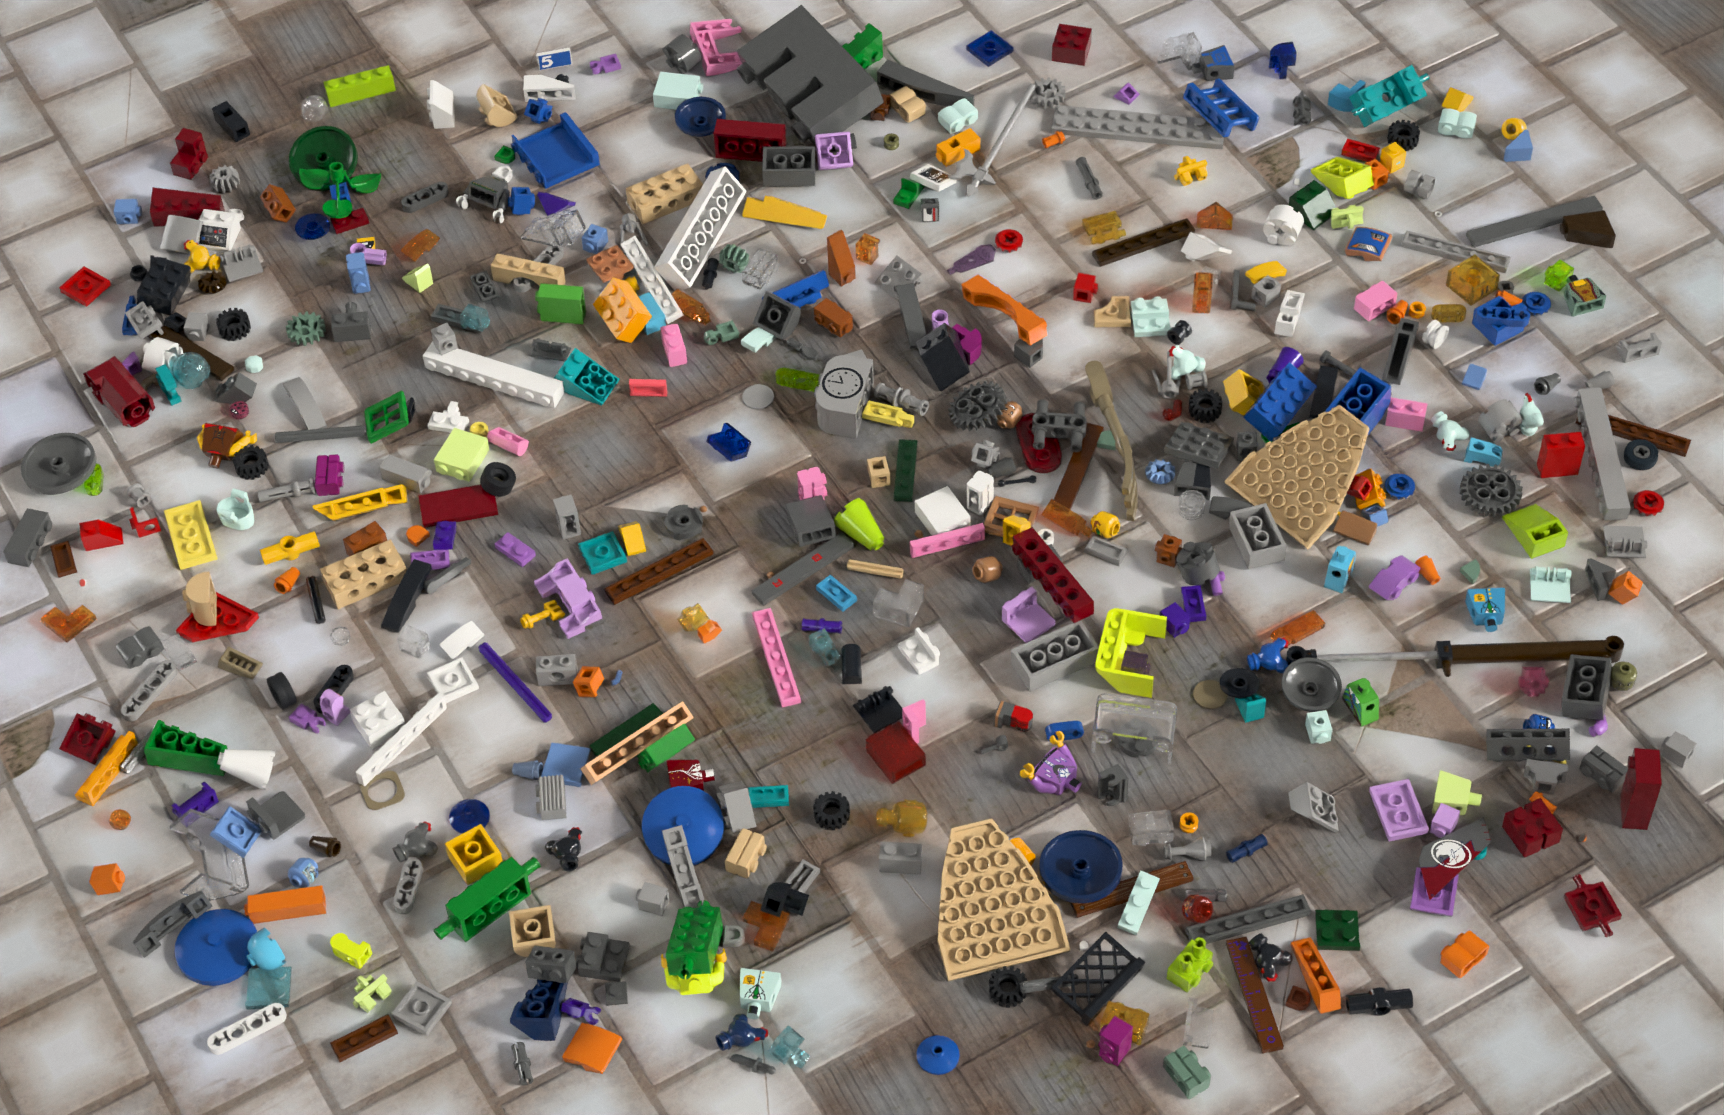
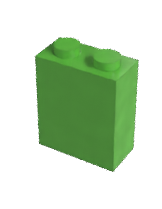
(561, 303)

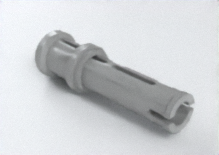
(296, 488)

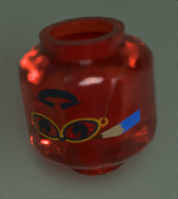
(1197, 908)

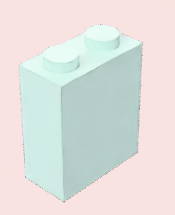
(675, 88)

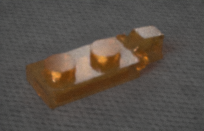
(691, 307)
(1066, 519)

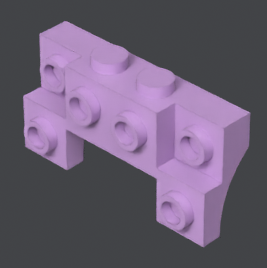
(573, 593)

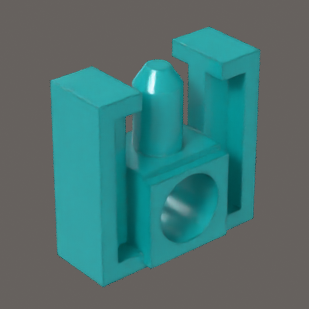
(167, 384)

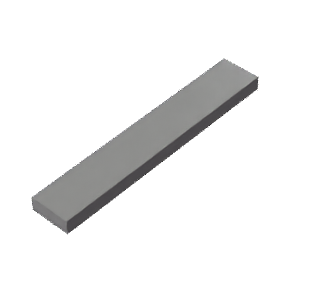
(1453, 250)

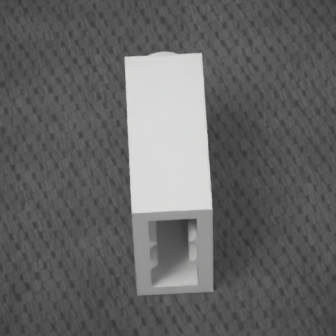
(941, 512)

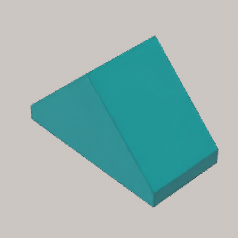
(1251, 707)

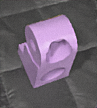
(332, 704)

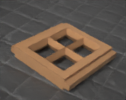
(1008, 504)

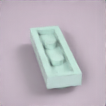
(1138, 903)

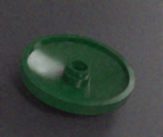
(319, 149)

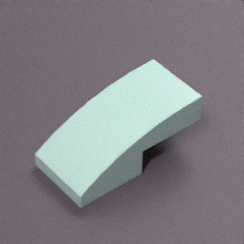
(756, 339)

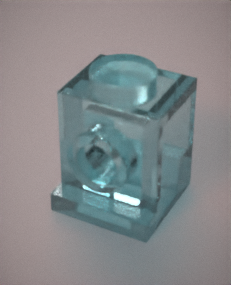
(474, 318)

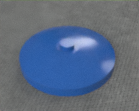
(693, 810)
(215, 947)

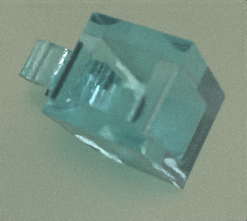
(787, 1046)

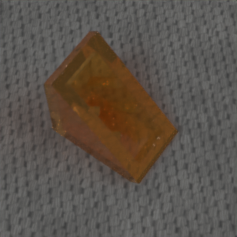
(1214, 217)

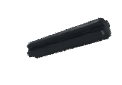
(315, 599)

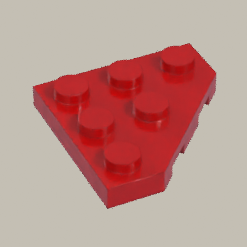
(230, 619)

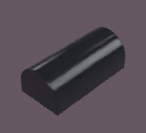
(851, 664)

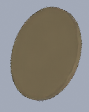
(1209, 694)

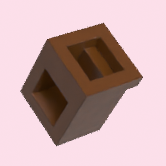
(880, 112)

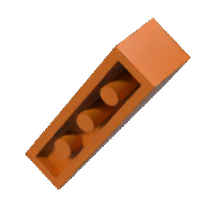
(1317, 976)

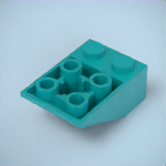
(586, 378)

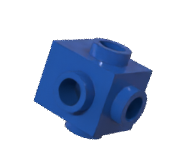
(538, 110)

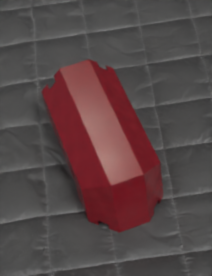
(120, 392)

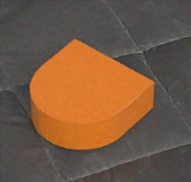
(417, 534)

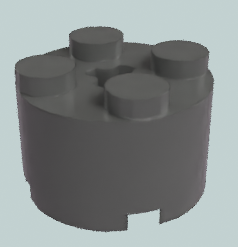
(681, 54)
(1197, 563)

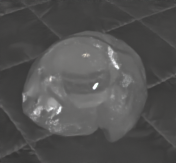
(313, 108)

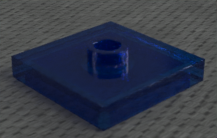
(989, 48)

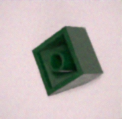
(1313, 203)

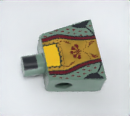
(1583, 296)

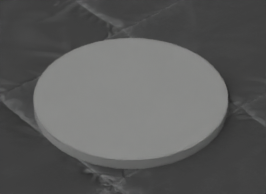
(758, 396)

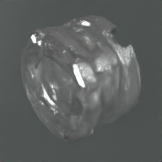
(1191, 506)

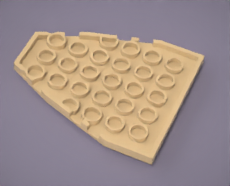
(1304, 473)
(993, 905)

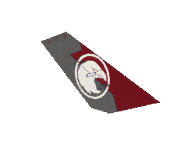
(1451, 854)

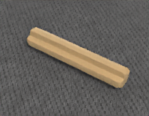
(877, 569)

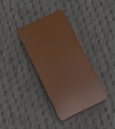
(63, 559)

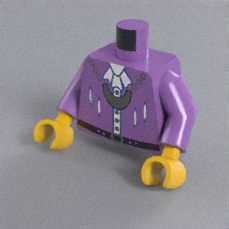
(1055, 770)

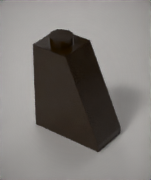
(1588, 229)

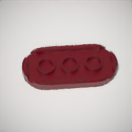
(1041, 460)

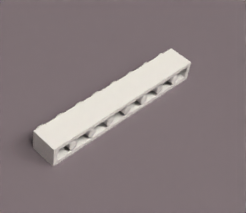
(495, 375)

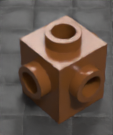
(1168, 549)

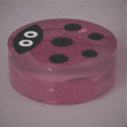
(239, 410)

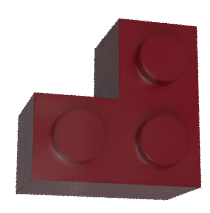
(190, 154)

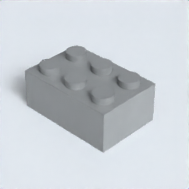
(1257, 536)

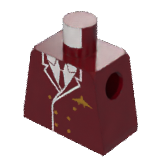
(688, 773)

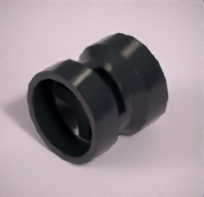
(1179, 332)

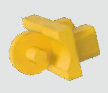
(1191, 167)

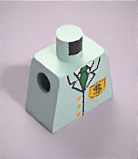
(758, 991)

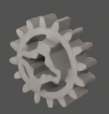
(1048, 93)

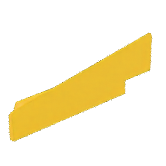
(782, 211)
(363, 502)

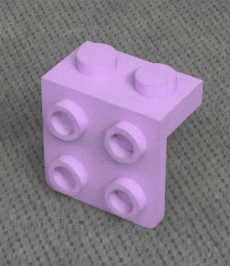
(1026, 616)

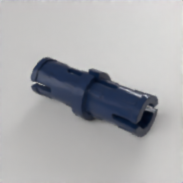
(1246, 848)

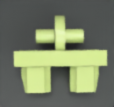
(1346, 217)
(364, 998)

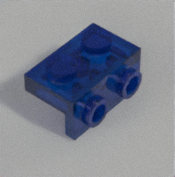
(730, 443)

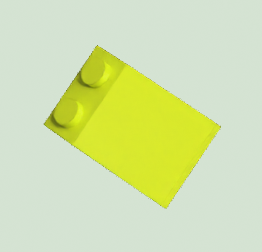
(1344, 176)

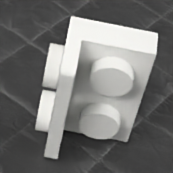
(920, 652)

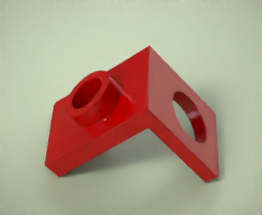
(140, 527)

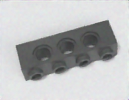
(1518, 740)

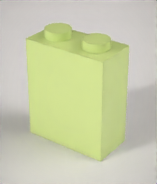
(461, 454)

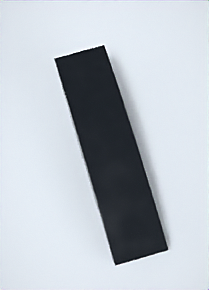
(1324, 392)
(405, 596)

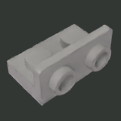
(143, 320)

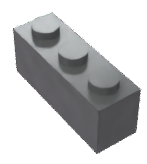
(28, 537)

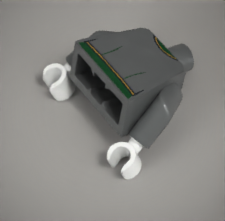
(488, 192)

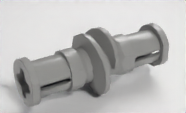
(901, 398)

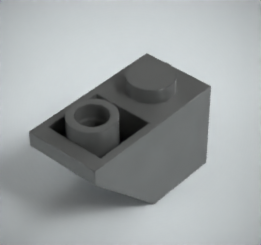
(1028, 354)
(235, 389)

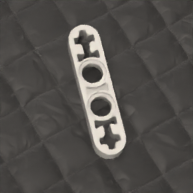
(248, 1031)

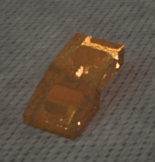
(417, 245)

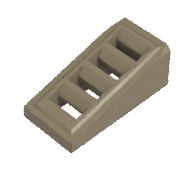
(231, 653)

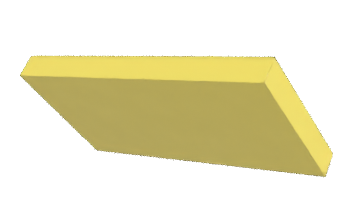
(190, 535)

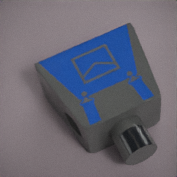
(1215, 64)

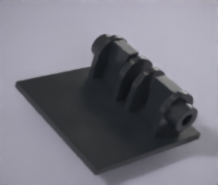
(879, 709)

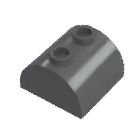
(777, 316)

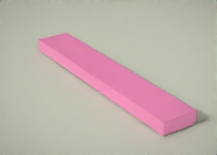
(776, 657)

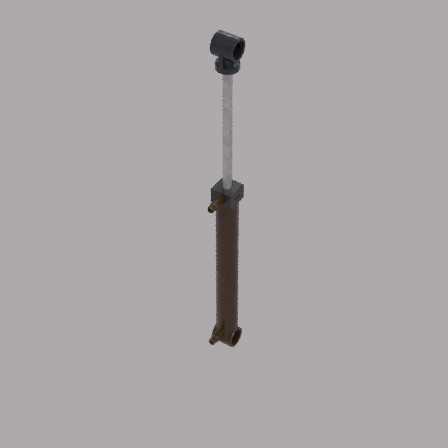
(1448, 654)

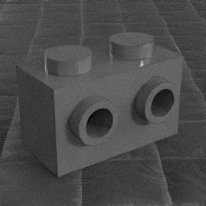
(550, 964)

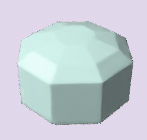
(254, 364)

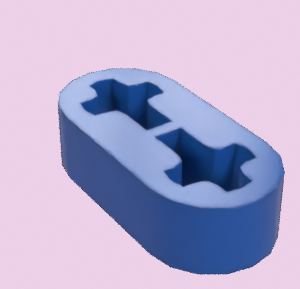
(1070, 729)

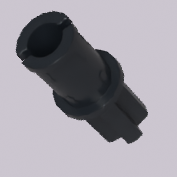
(710, 273)

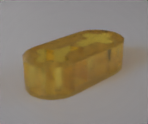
(1448, 313)

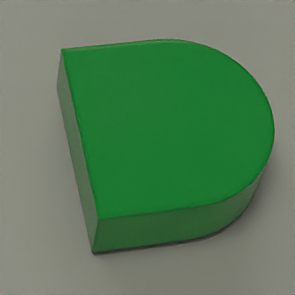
(505, 155)

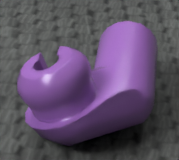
(1216, 585)

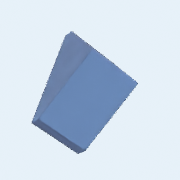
(1520, 148)

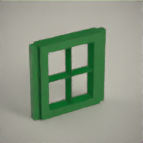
(383, 405)

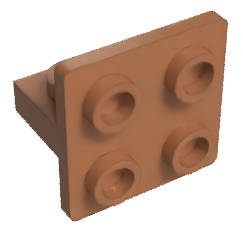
(610, 264)

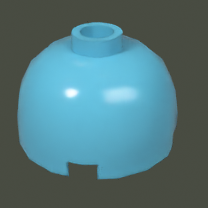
(264, 951)

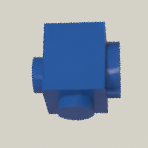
(521, 200)

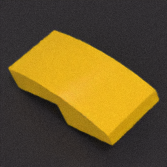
(1273, 269)

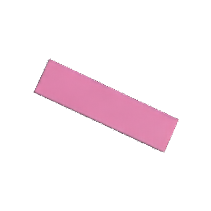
(947, 540)

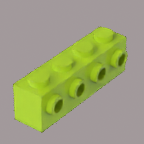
(359, 86)

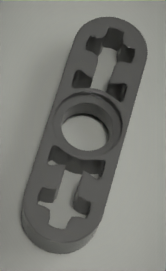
(436, 196)

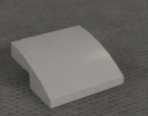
(178, 231)

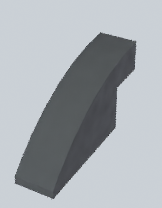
(1400, 351)

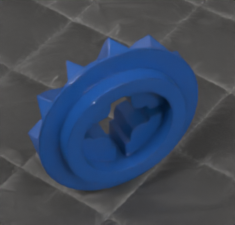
(1534, 298)
(1401, 480)

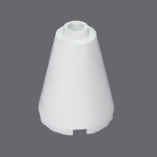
(248, 765)

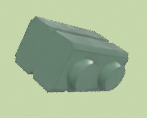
(1187, 1072)

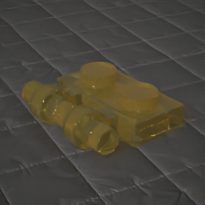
(1101, 223)

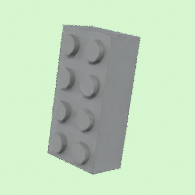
(1054, 655)

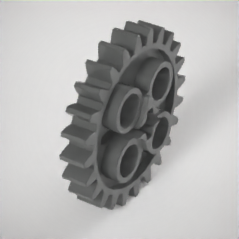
(986, 397)
(1491, 490)

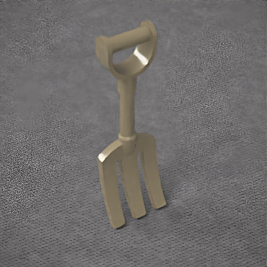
(1102, 398)

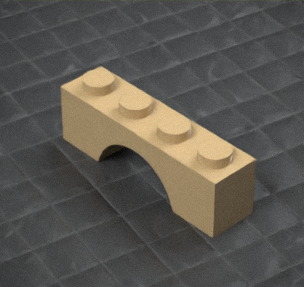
(506, 268)

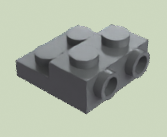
(602, 957)

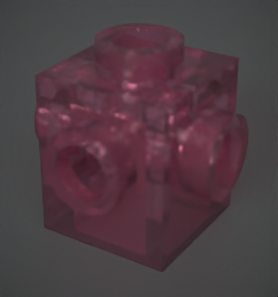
(1532, 674)

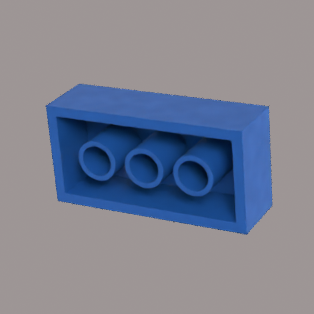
(1280, 402)

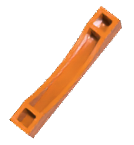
(983, 293)

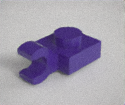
(576, 1009)

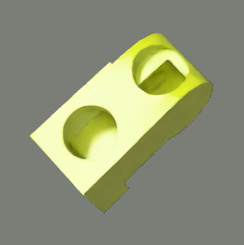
(350, 951)

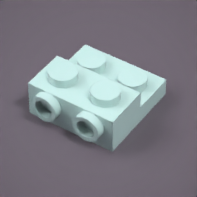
(1150, 317)

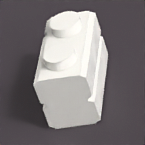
(980, 492)

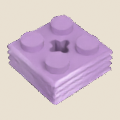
(841, 142)

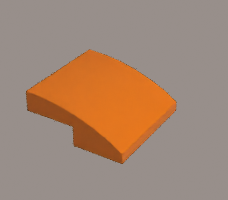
(592, 1048)

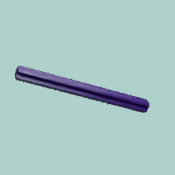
(515, 682)

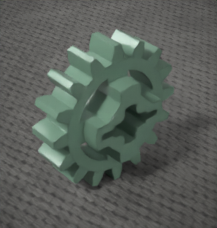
(304, 328)

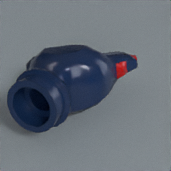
(740, 1034)

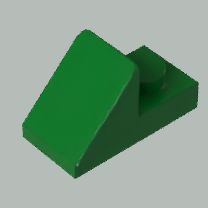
(908, 193)

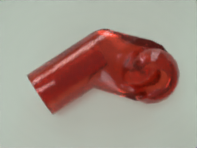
(1175, 412)

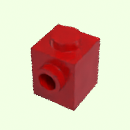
(1085, 288)

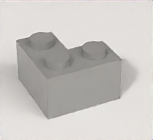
(738, 807)

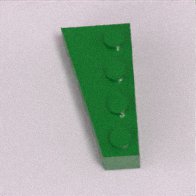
(866, 46)
(182, 750)

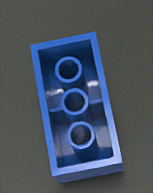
(1364, 398)

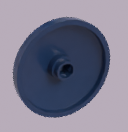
(1080, 866)

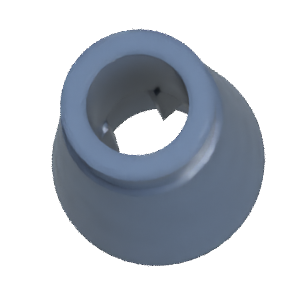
(529, 769)

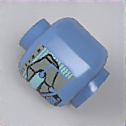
(303, 872)

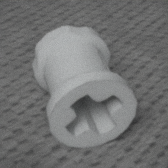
(1196, 380)
(137, 493)

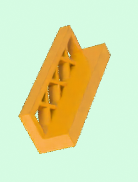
(106, 770)

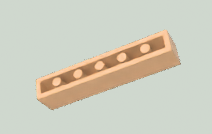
(636, 743)

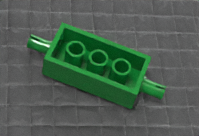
(488, 899)
(694, 940)

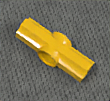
(289, 548)

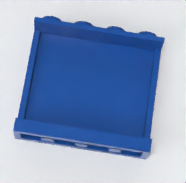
(556, 152)

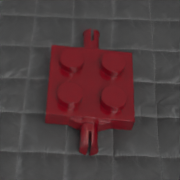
(1592, 906)

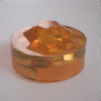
(119, 819)

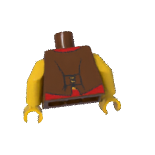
(222, 442)

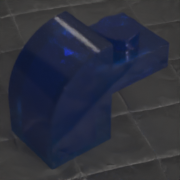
(1281, 57)

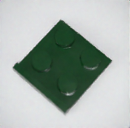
(1337, 930)

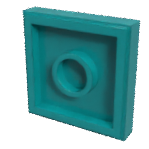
(602, 552)

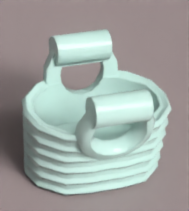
(235, 513)

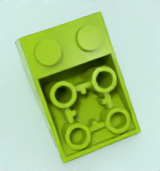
(1536, 530)

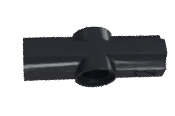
(1379, 1001)

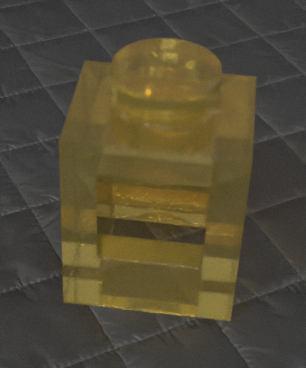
(692, 618)

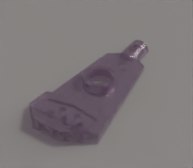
(982, 255)

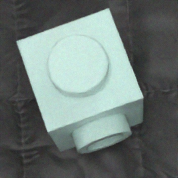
(1318, 727)

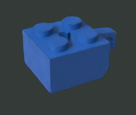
(1496, 333)

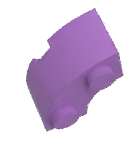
(1397, 576)

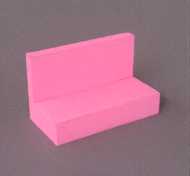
(914, 717)

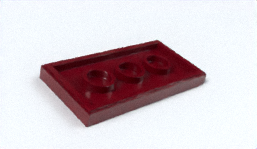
(457, 505)

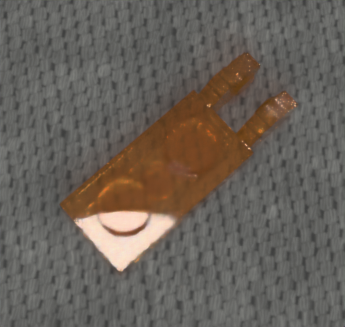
(1299, 628)

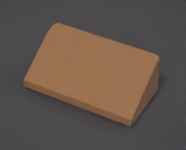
(1355, 527)

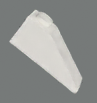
(547, 88)

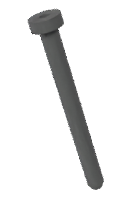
(1325, 357)

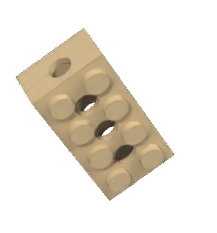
(663, 193)
(363, 574)

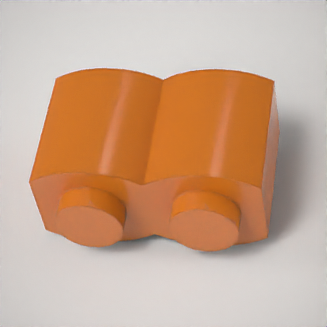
(1464, 953)

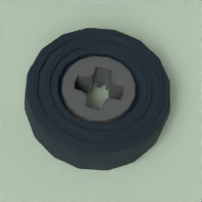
(1639, 462)

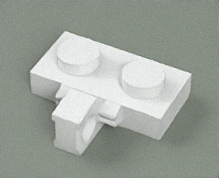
(448, 419)

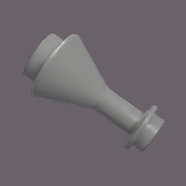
(1198, 849)

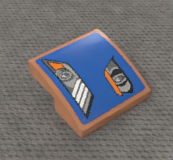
(1368, 243)

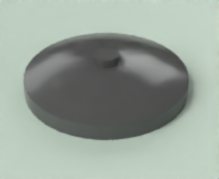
(58, 463)

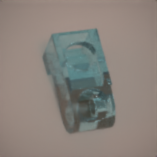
(824, 648)

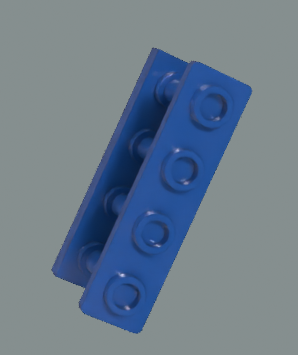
(1213, 114)

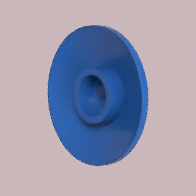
(938, 1062)

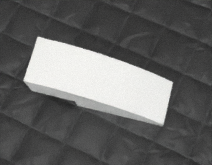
(1289, 313)

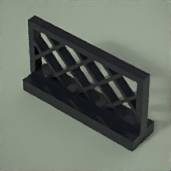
(1114, 985)

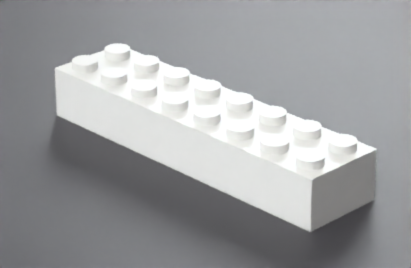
(700, 229)

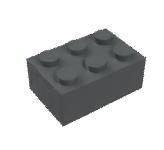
(789, 166)
(1586, 687)

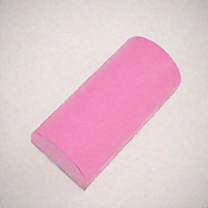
(508, 441)

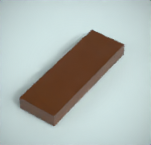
(364, 1038)

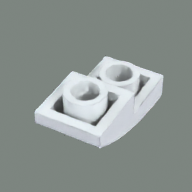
(462, 638)

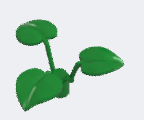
(338, 208)

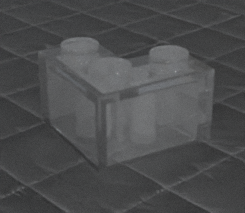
(900, 606)

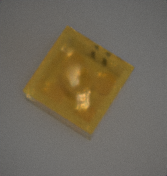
(1472, 280)

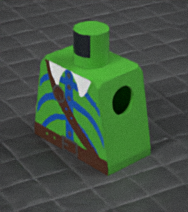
(1362, 701)

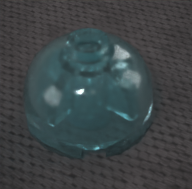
(190, 370)

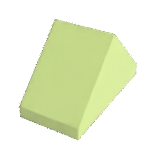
(419, 278)

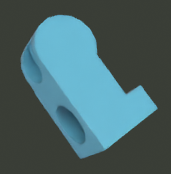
(1483, 452)

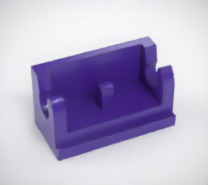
(200, 801)

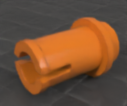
(1053, 139)
(1537, 795)

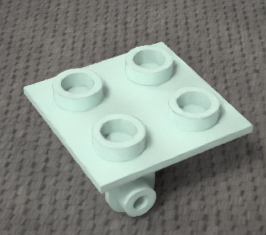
(1550, 584)

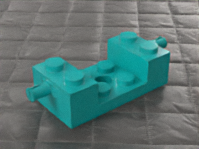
(1401, 89)

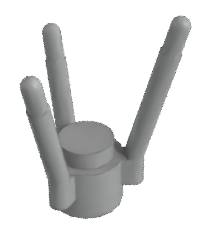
(630, 224)
(1169, 388)

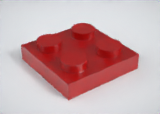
(85, 286)

